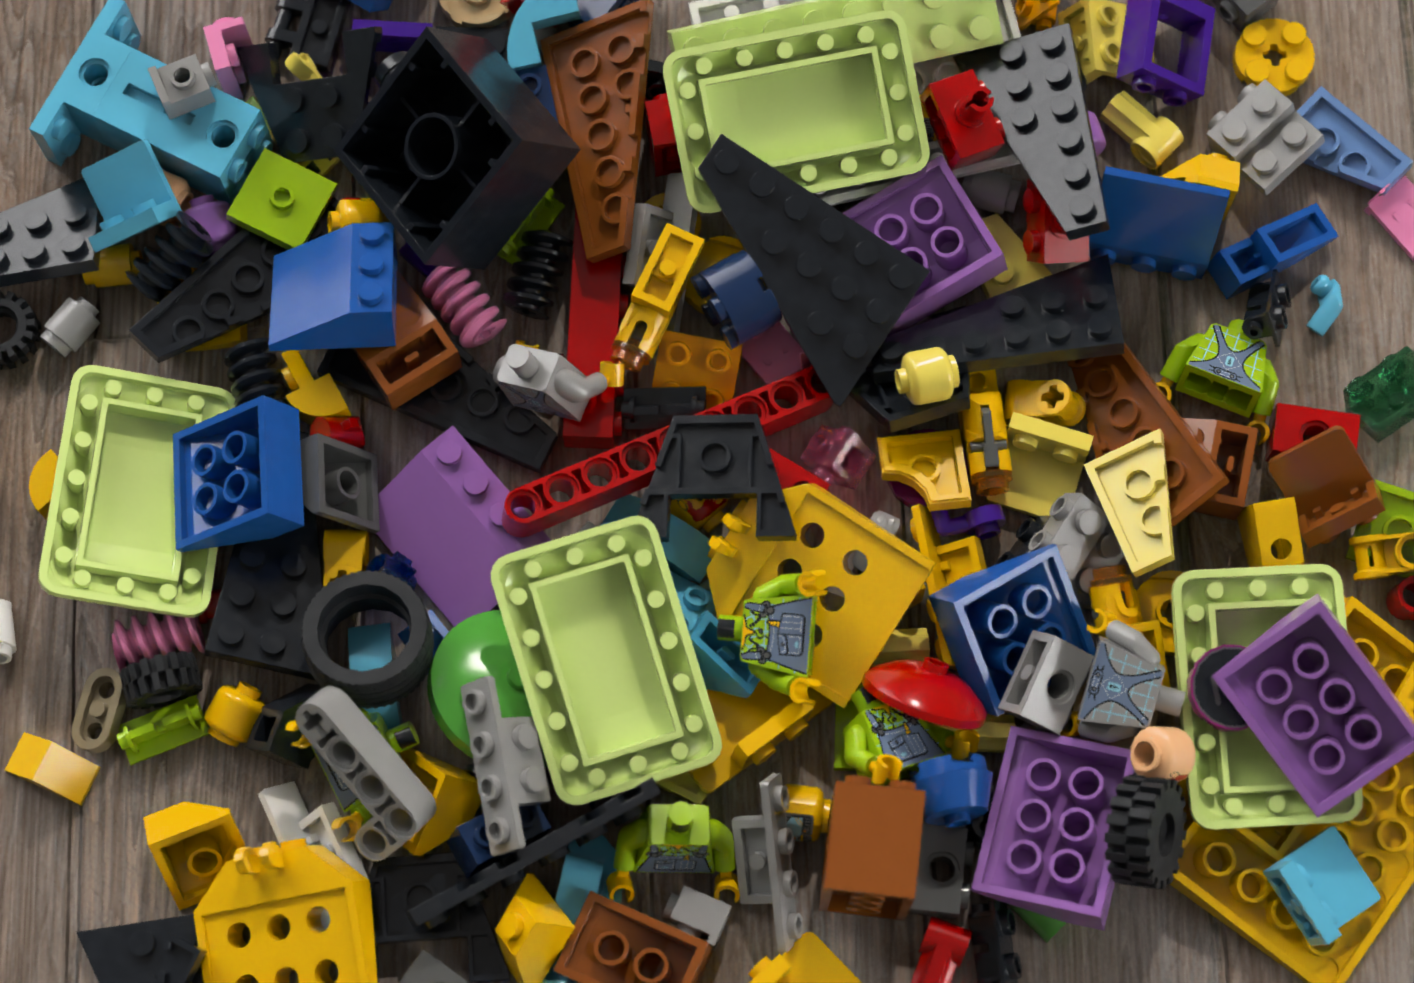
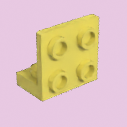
(1097, 35)
(1043, 463)

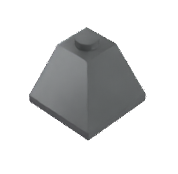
(340, 482)

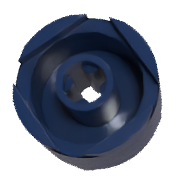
(736, 299)

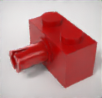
(963, 119)
(1044, 238)

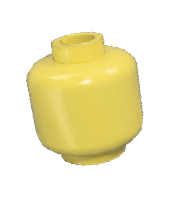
(927, 376)

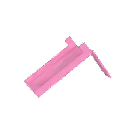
(1396, 213)
(774, 354)

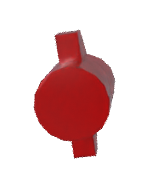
(342, 428)

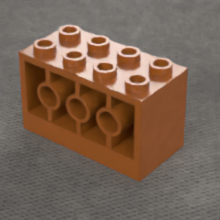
(872, 848)

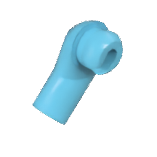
(1329, 304)

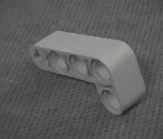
(370, 770)

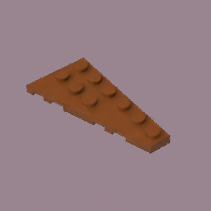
(599, 101)
(1127, 405)

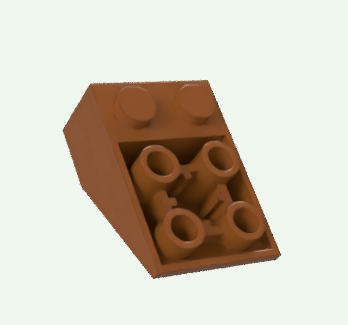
(421, 351)
(1233, 451)

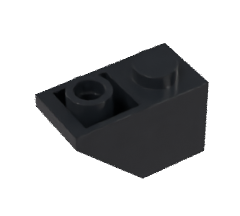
(270, 733)

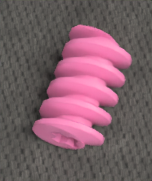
(461, 307)
(155, 638)

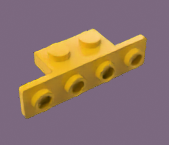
(952, 563)

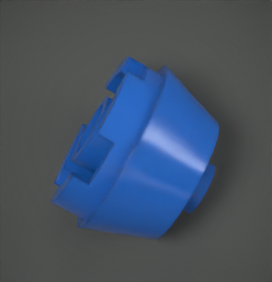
(953, 789)

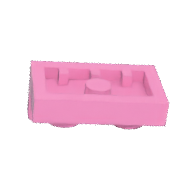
(223, 39)

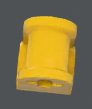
(1045, 401)
(344, 552)
(1385, 555)

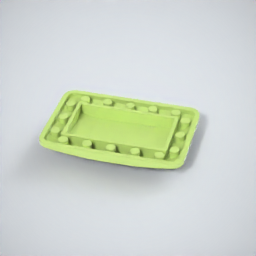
(811, 100)
(114, 494)
(606, 660)
(1233, 773)

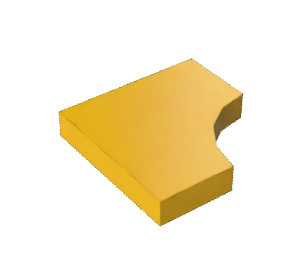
(930, 464)

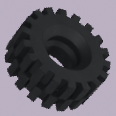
(1145, 831)

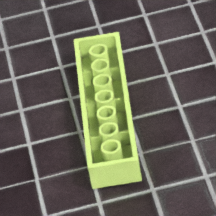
(932, 26)

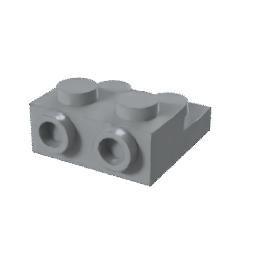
(1264, 136)
(1082, 539)

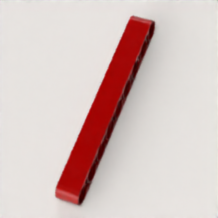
(624, 480)

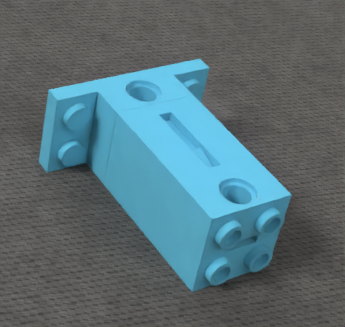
(115, 102)

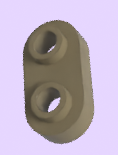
(99, 711)

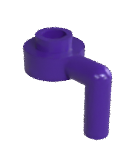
(981, 521)

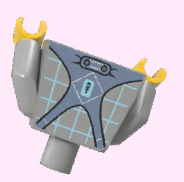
(550, 382)
(1122, 685)

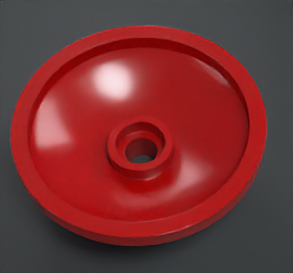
(926, 692)

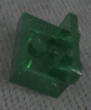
(1384, 395)

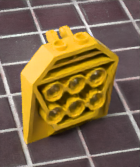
(872, 600)
(295, 884)

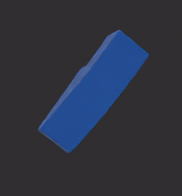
(1270, 248)

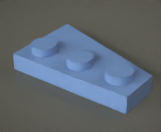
(1352, 146)

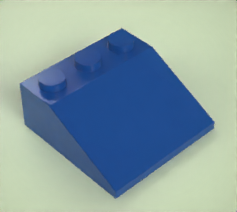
(1159, 223)
(336, 291)
(238, 476)
(994, 613)

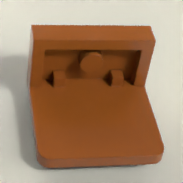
(1328, 485)

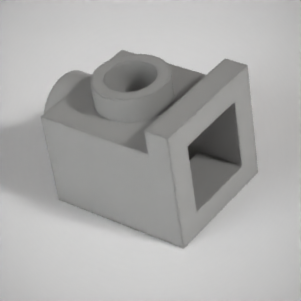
(184, 97)
(698, 914)

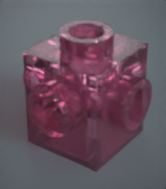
(838, 456)

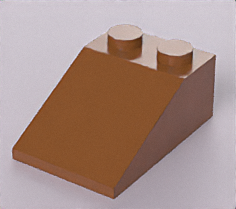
(629, 947)

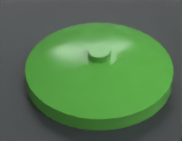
(468, 653)

